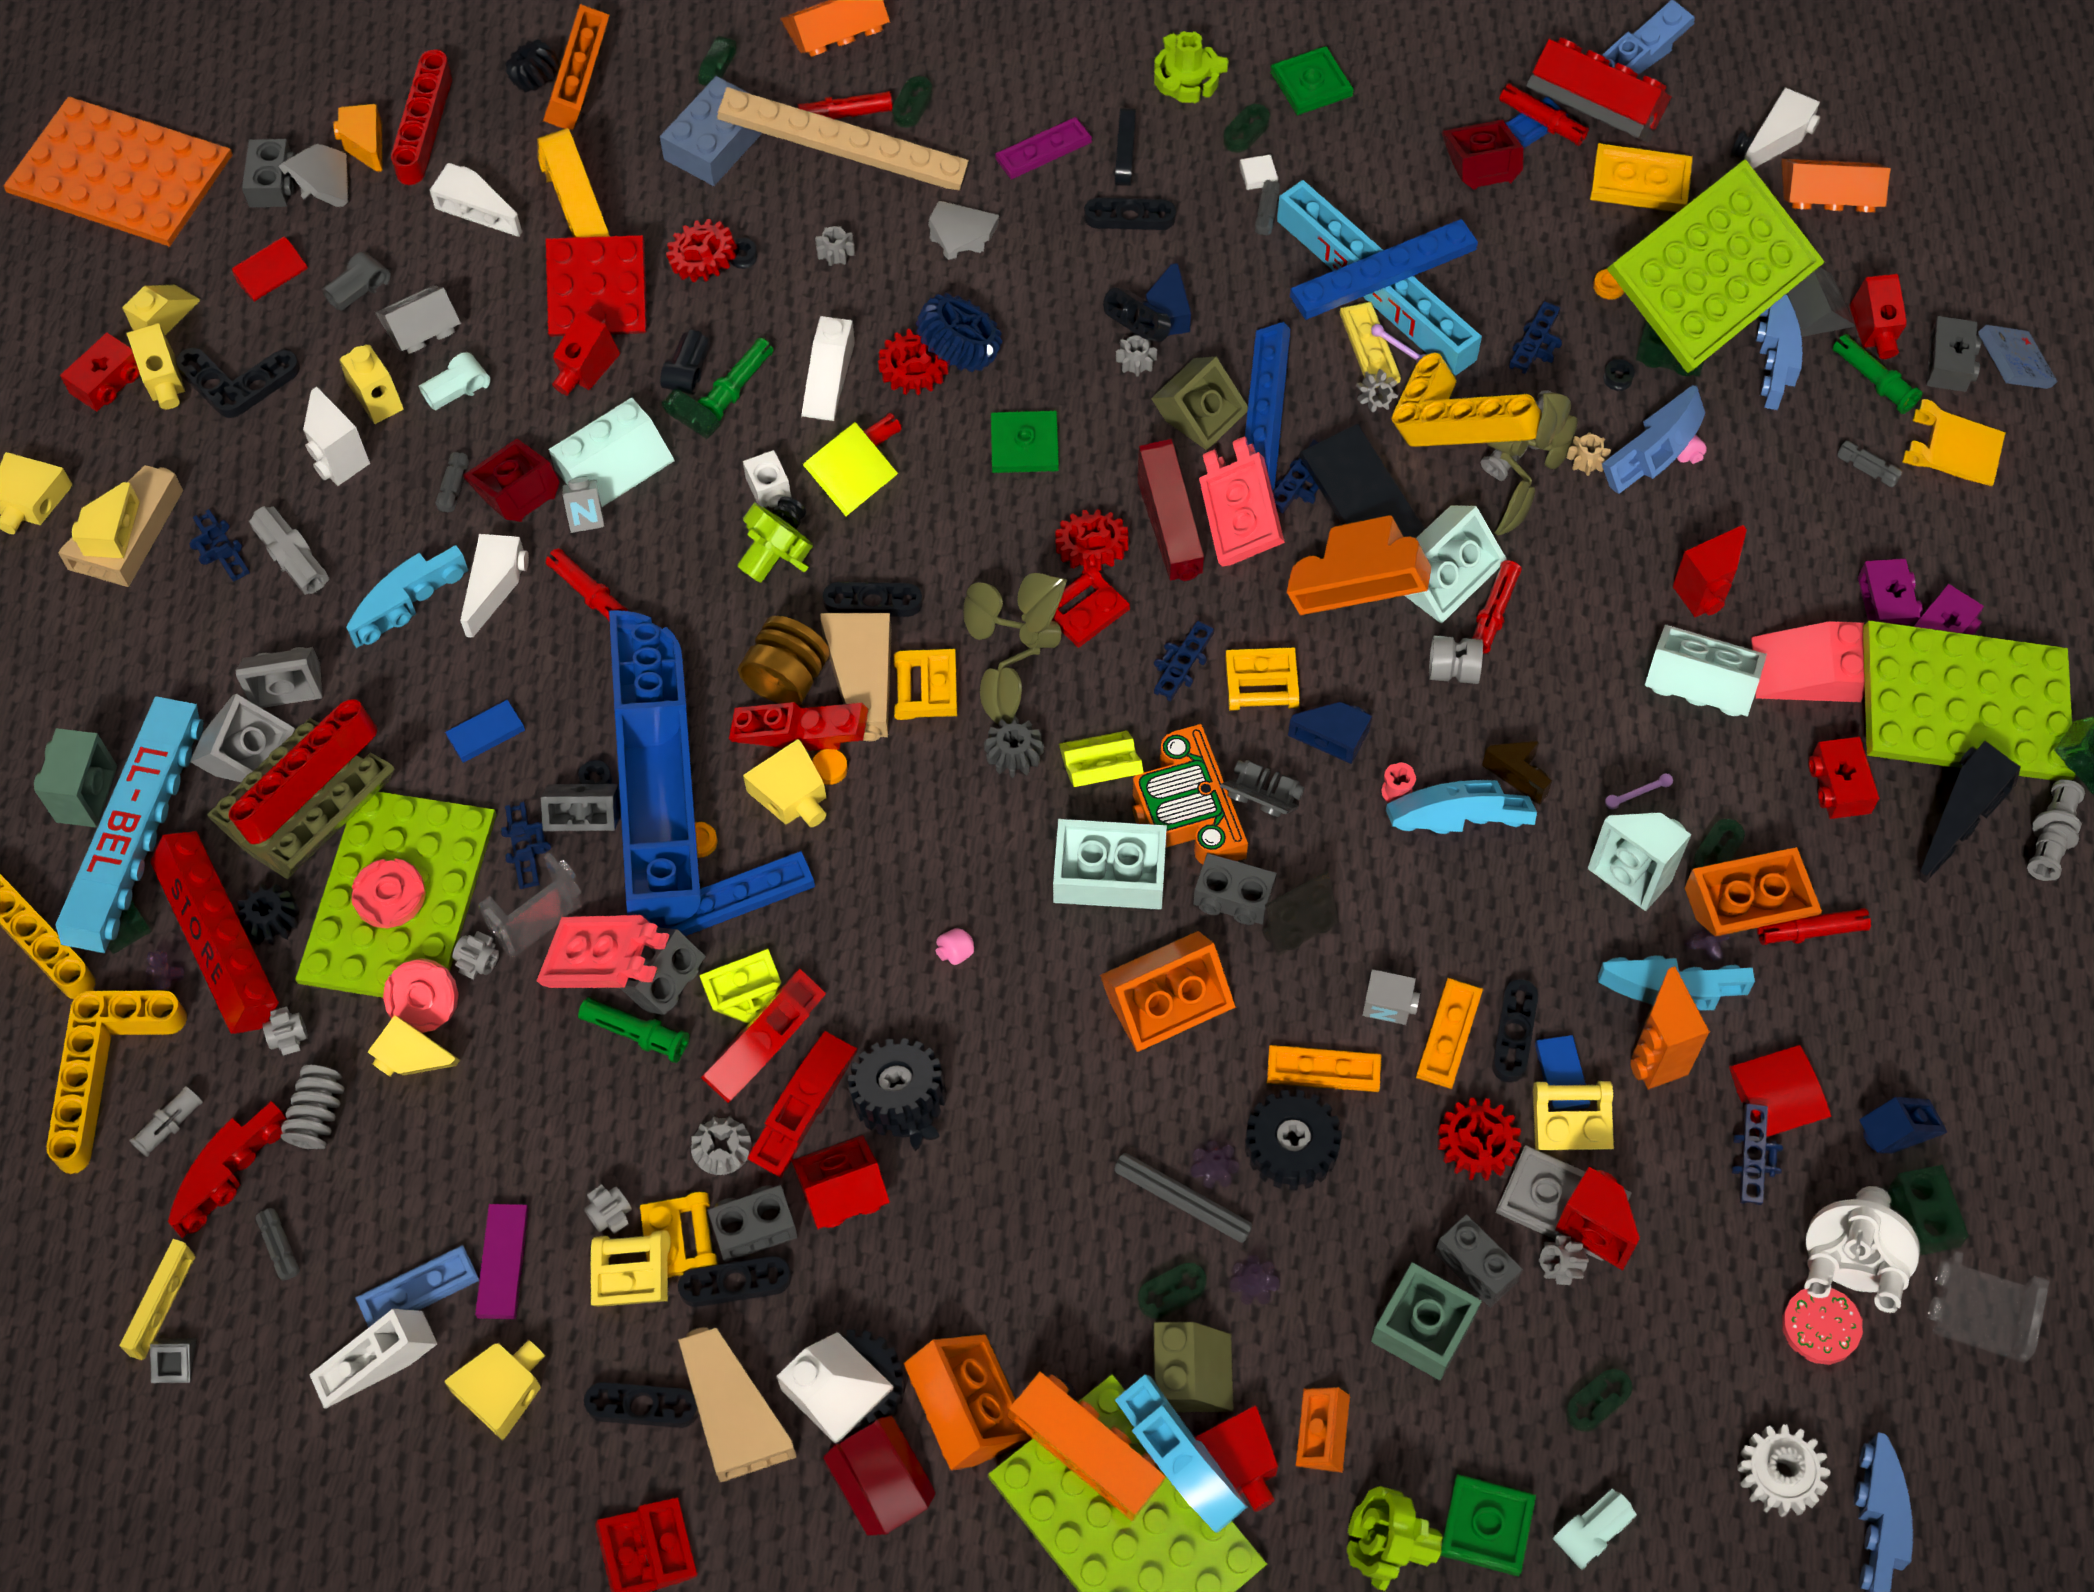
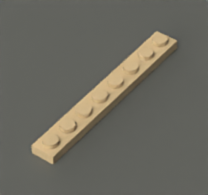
(842, 139)

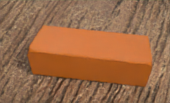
(1323, 1429)

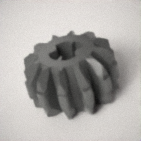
(1003, 756)

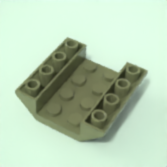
(317, 817)

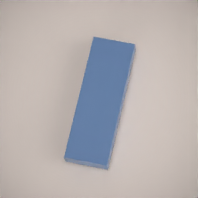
(420, 1286)

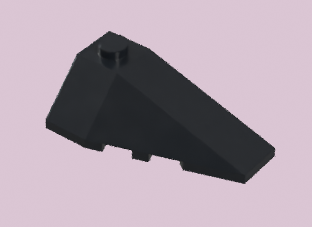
(1980, 788)

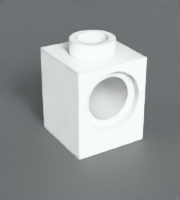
(766, 469)

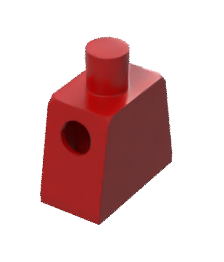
(1879, 314)
(583, 354)
(1244, 1455)

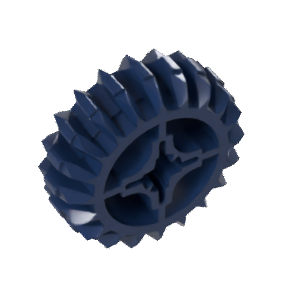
(958, 332)

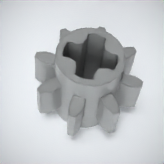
(835, 245)
(1136, 355)
(1385, 390)
(475, 955)
(285, 1030)
(607, 1209)
(1563, 1260)

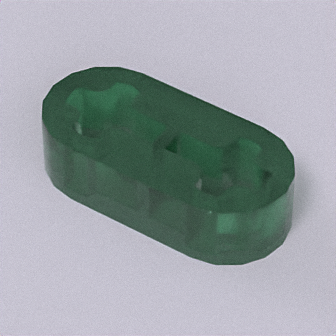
(717, 60)
(918, 104)
(1251, 131)
(691, 413)
(1712, 840)
(1168, 1282)
(1593, 1392)

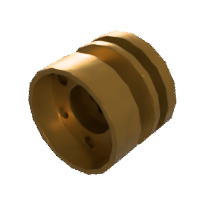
(783, 660)

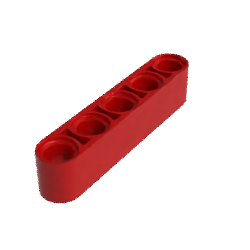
(421, 117)
(303, 771)

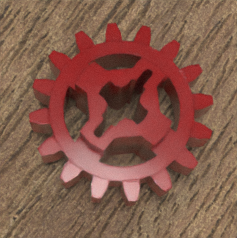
(701, 250)
(913, 362)
(1091, 540)
(1491, 1127)

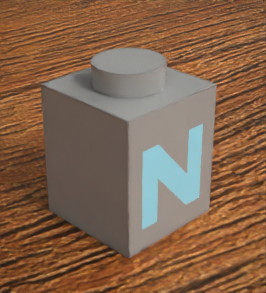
(583, 504)
(1390, 997)

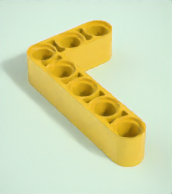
(564, 168)
(1431, 419)
(42, 943)
(92, 1063)

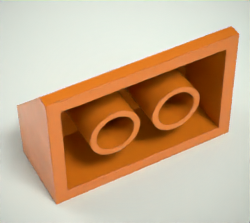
(834, 22)
(1835, 184)
(1752, 892)
(1168, 990)
(1670, 1035)
(965, 1399)

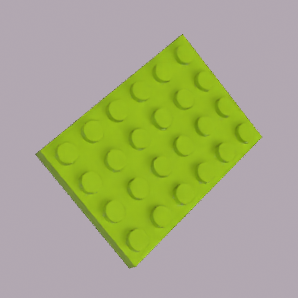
(1715, 266)
(1949, 691)
(444, 846)
(1099, 1546)

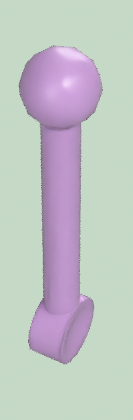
(1378, 330)
(1613, 801)

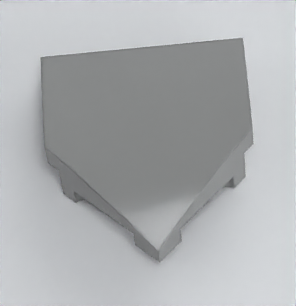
(320, 173)
(961, 228)

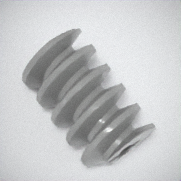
(311, 1106)

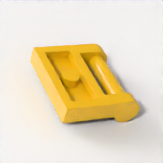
(1261, 668)
(937, 683)
(667, 1216)

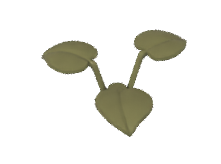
(1554, 427)
(1038, 600)

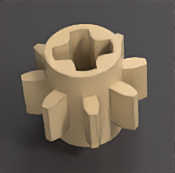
(1588, 453)

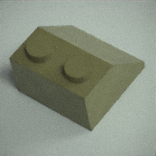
(1201, 401)
(1193, 1366)

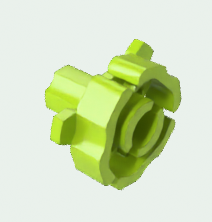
(1187, 66)
(773, 540)
(1390, 1536)

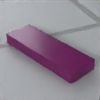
(1043, 148)
(502, 1261)

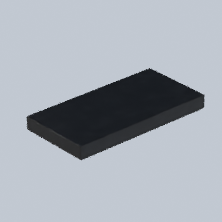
(1358, 481)

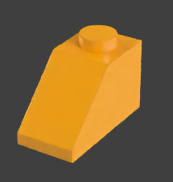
(361, 133)

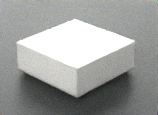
(1257, 171)

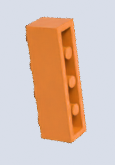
(576, 67)
(1086, 1445)

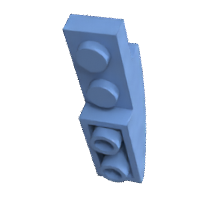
(1652, 39)
(1783, 346)
(1662, 442)
(1885, 1502)

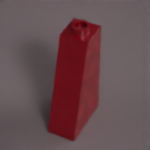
(1169, 510)

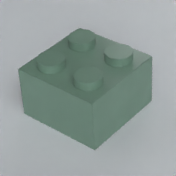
(75, 777)
(1426, 1321)

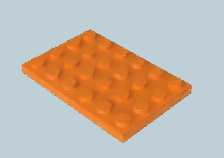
(118, 171)

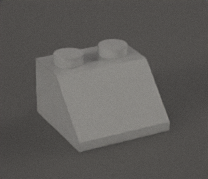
(419, 318)
(281, 677)

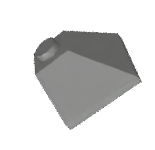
(239, 739)

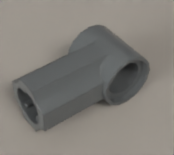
(362, 275)

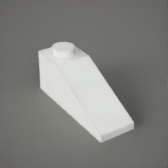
(1784, 127)
(470, 197)
(828, 367)
(492, 578)
(375, 1354)

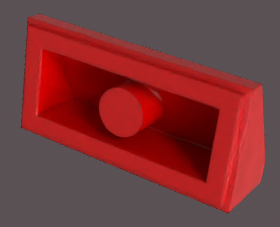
(269, 268)

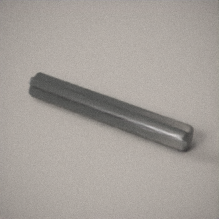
(1183, 1197)

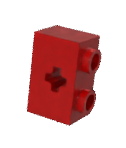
(101, 372)
(1843, 778)

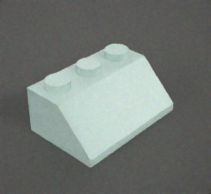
(614, 451)
(1460, 559)
(1705, 671)
(1639, 854)
(1109, 864)

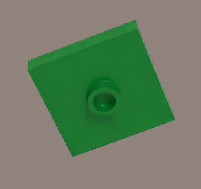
(1311, 80)
(1024, 441)
(1488, 1525)

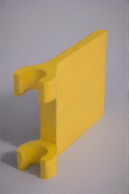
(1956, 445)

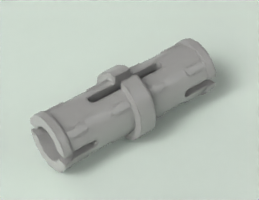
(146, 1140)

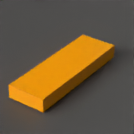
(1449, 1033)
(1324, 1068)

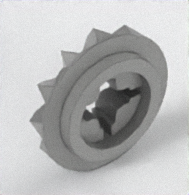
(720, 1161)

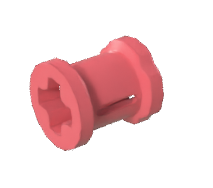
(1397, 773)

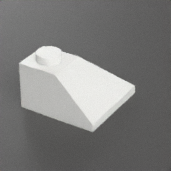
(833, 1385)

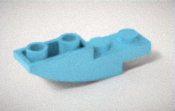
(392, 598)
(1449, 804)
(1644, 978)
(1180, 1454)

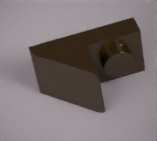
(1512, 765)

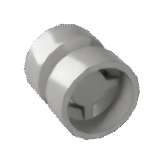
(1455, 659)

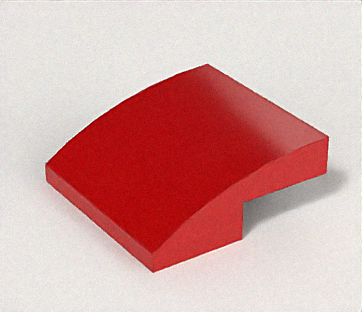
(1783, 1084)
(664, 1546)

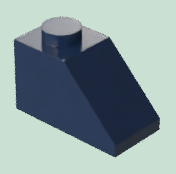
(1170, 297)
(1332, 729)
(1901, 1124)

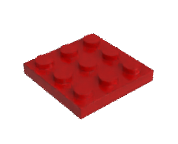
(599, 279)

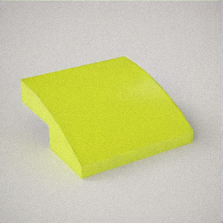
(850, 469)
(1101, 758)

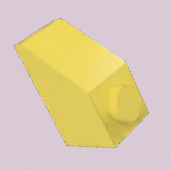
(159, 305)
(107, 523)
(408, 1050)

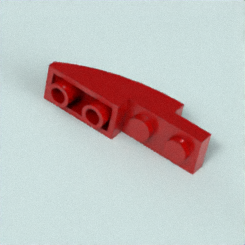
(786, 722)
(763, 1036)
(801, 1103)
(211, 1176)

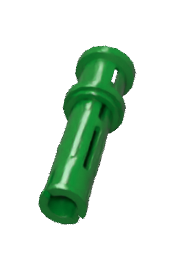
(1887, 382)
(727, 388)
(648, 1034)

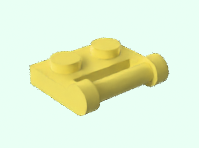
(1574, 1128)
(629, 1281)

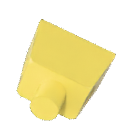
(157, 365)
(365, 372)
(29, 491)
(788, 785)
(498, 1385)

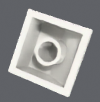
(332, 440)

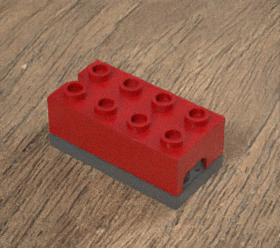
(1599, 89)

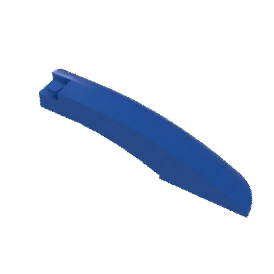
(653, 770)

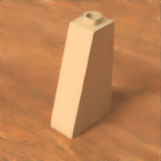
(158, 494)
(861, 663)
(733, 1413)

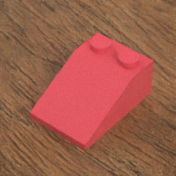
(1813, 663)

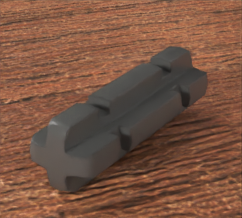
(1267, 207)
(1869, 463)
(452, 482)
(277, 1244)

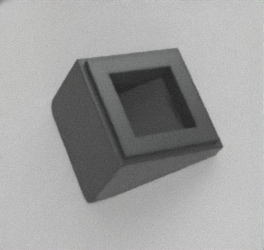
(172, 1360)

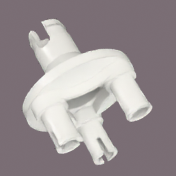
(1862, 1248)

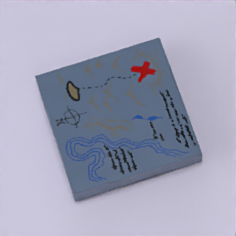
(2017, 357)

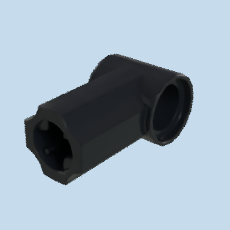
(685, 367)

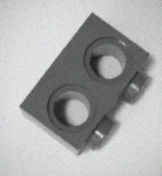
(263, 179)
(1238, 881)
(668, 978)
(756, 1232)
(1478, 1261)

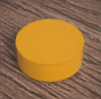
(1606, 285)
(831, 766)
(705, 839)

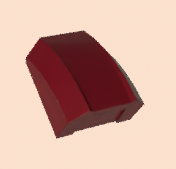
(1484, 153)
(514, 480)
(880, 1477)

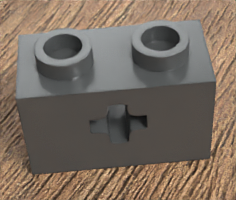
(1952, 354)
(580, 807)

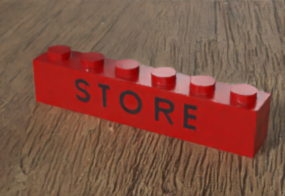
(214, 932)

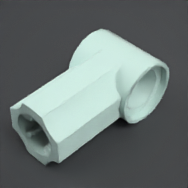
(461, 377)
(1588, 1534)

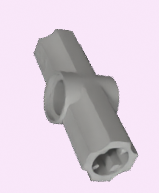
(288, 549)

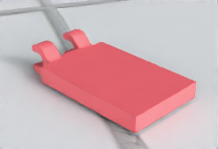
(1240, 504)
(600, 952)

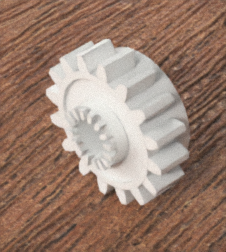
(1769, 1484)

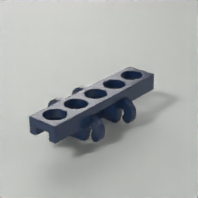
(1532, 353)
(1291, 492)
(222, 552)
(1173, 675)
(521, 855)
(1760, 1144)

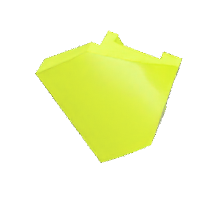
(742, 986)

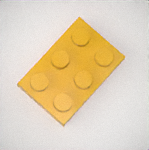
(1641, 178)

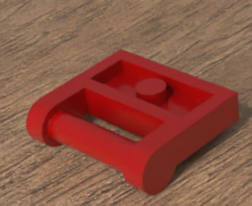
(1092, 613)

